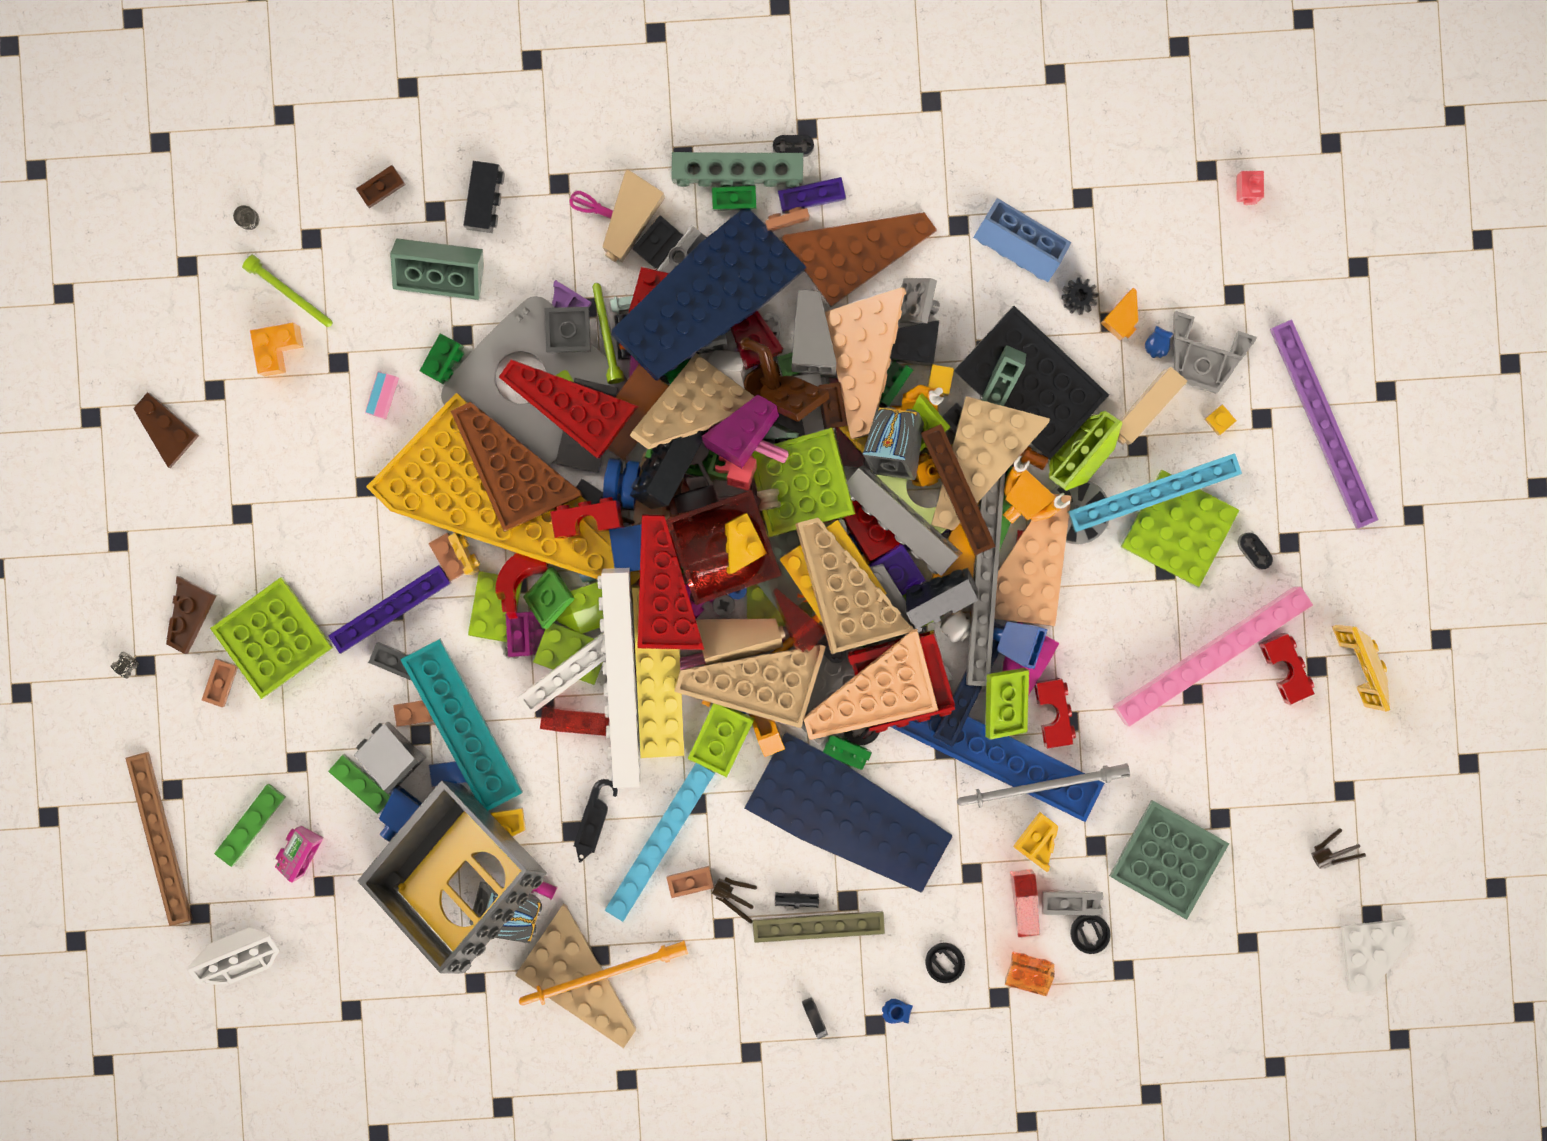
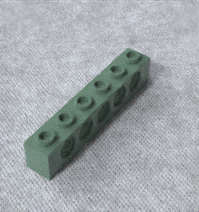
(748, 161)

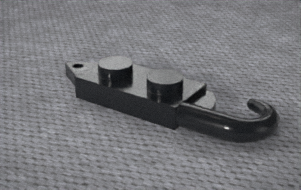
(592, 820)

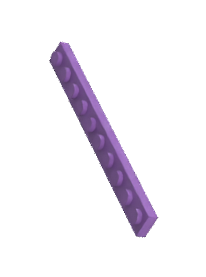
(1324, 424)

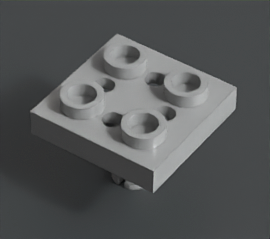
(918, 300)

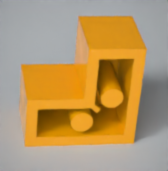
(270, 343)

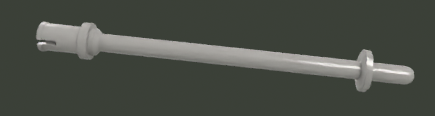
(1105, 774)

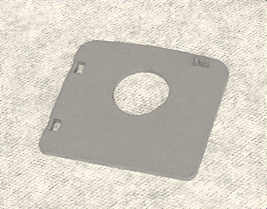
(522, 332)

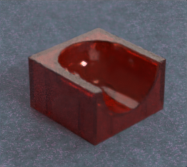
(702, 548)

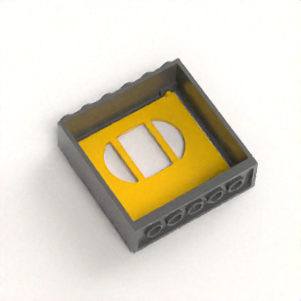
(427, 856)

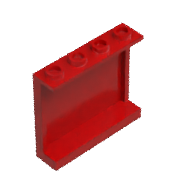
(863, 657)

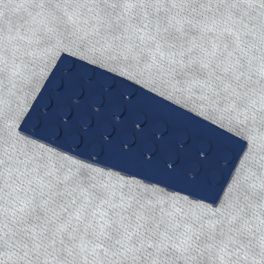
(708, 294)
(846, 814)

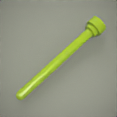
(253, 265)
(614, 374)

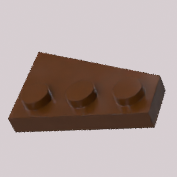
(165, 429)
(189, 613)

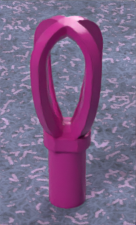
(595, 207)

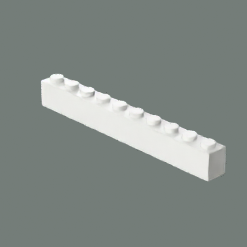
(621, 677)

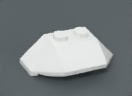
(234, 957)

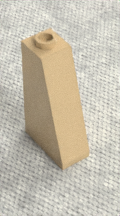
(632, 212)
(1150, 404)
(738, 638)

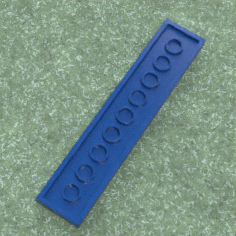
(1011, 763)

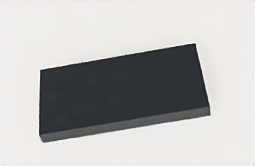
(570, 451)

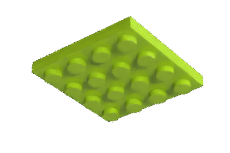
(808, 482)
(1181, 533)
(271, 637)

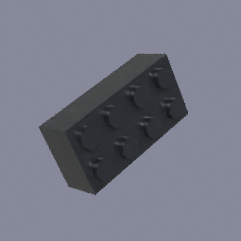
(665, 470)

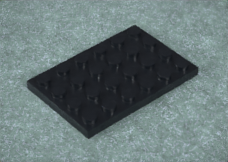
(1047, 386)

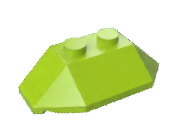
(1085, 451)
(584, 611)

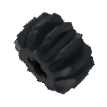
(1074, 301)

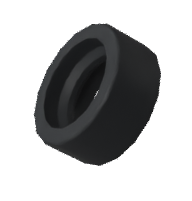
(695, 499)

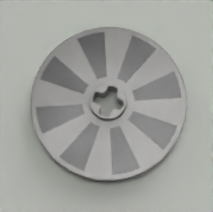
(1082, 496)

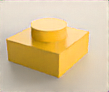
(1220, 419)

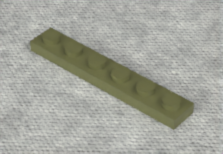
(818, 926)

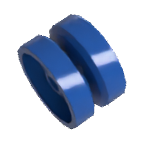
(619, 482)

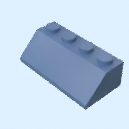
(1022, 240)

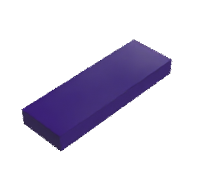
(812, 194)

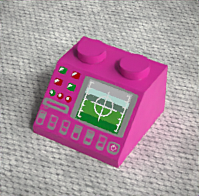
(298, 853)

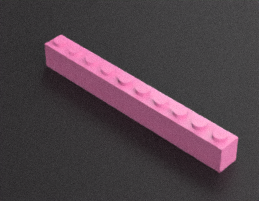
(1212, 655)

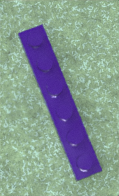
(389, 609)

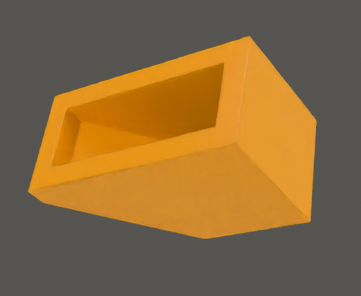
(1123, 316)
(767, 735)

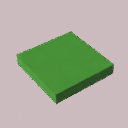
(548, 597)

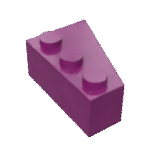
(742, 431)

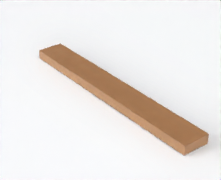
(159, 839)

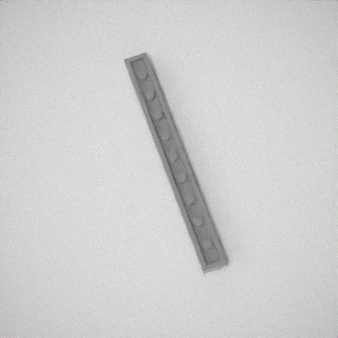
(986, 581)

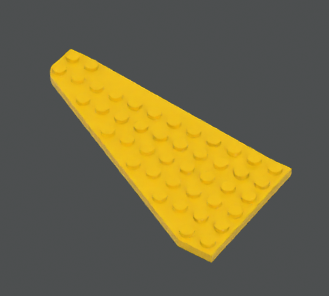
(440, 486)

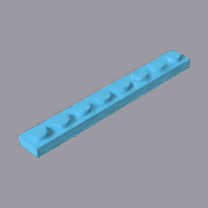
(1154, 492)
(659, 841)

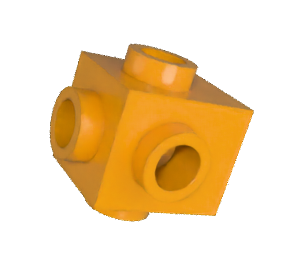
(926, 472)

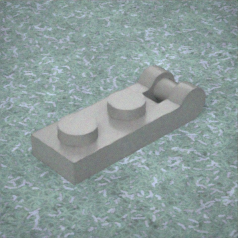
(1071, 903)

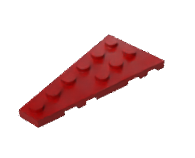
(581, 412)
(664, 604)

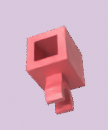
(1250, 187)
(736, 476)

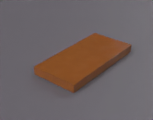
(644, 392)

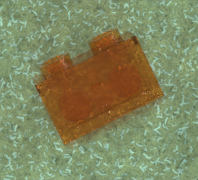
(1030, 974)

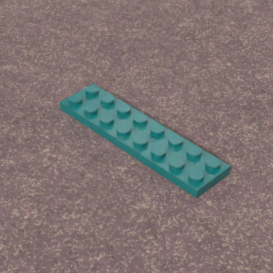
(461, 725)

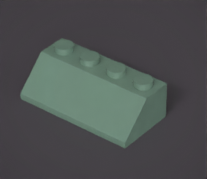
(437, 268)

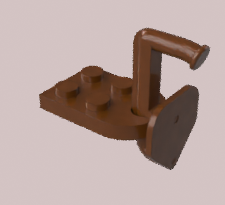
(789, 393)

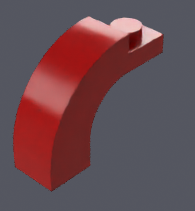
(511, 575)

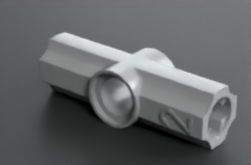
(687, 244)

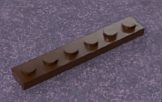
(957, 489)

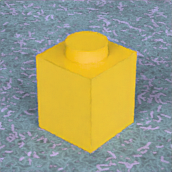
(940, 378)

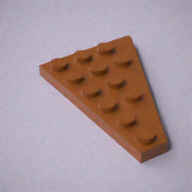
(851, 254)
(512, 475)

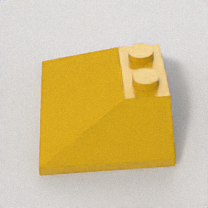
(1375, 691)

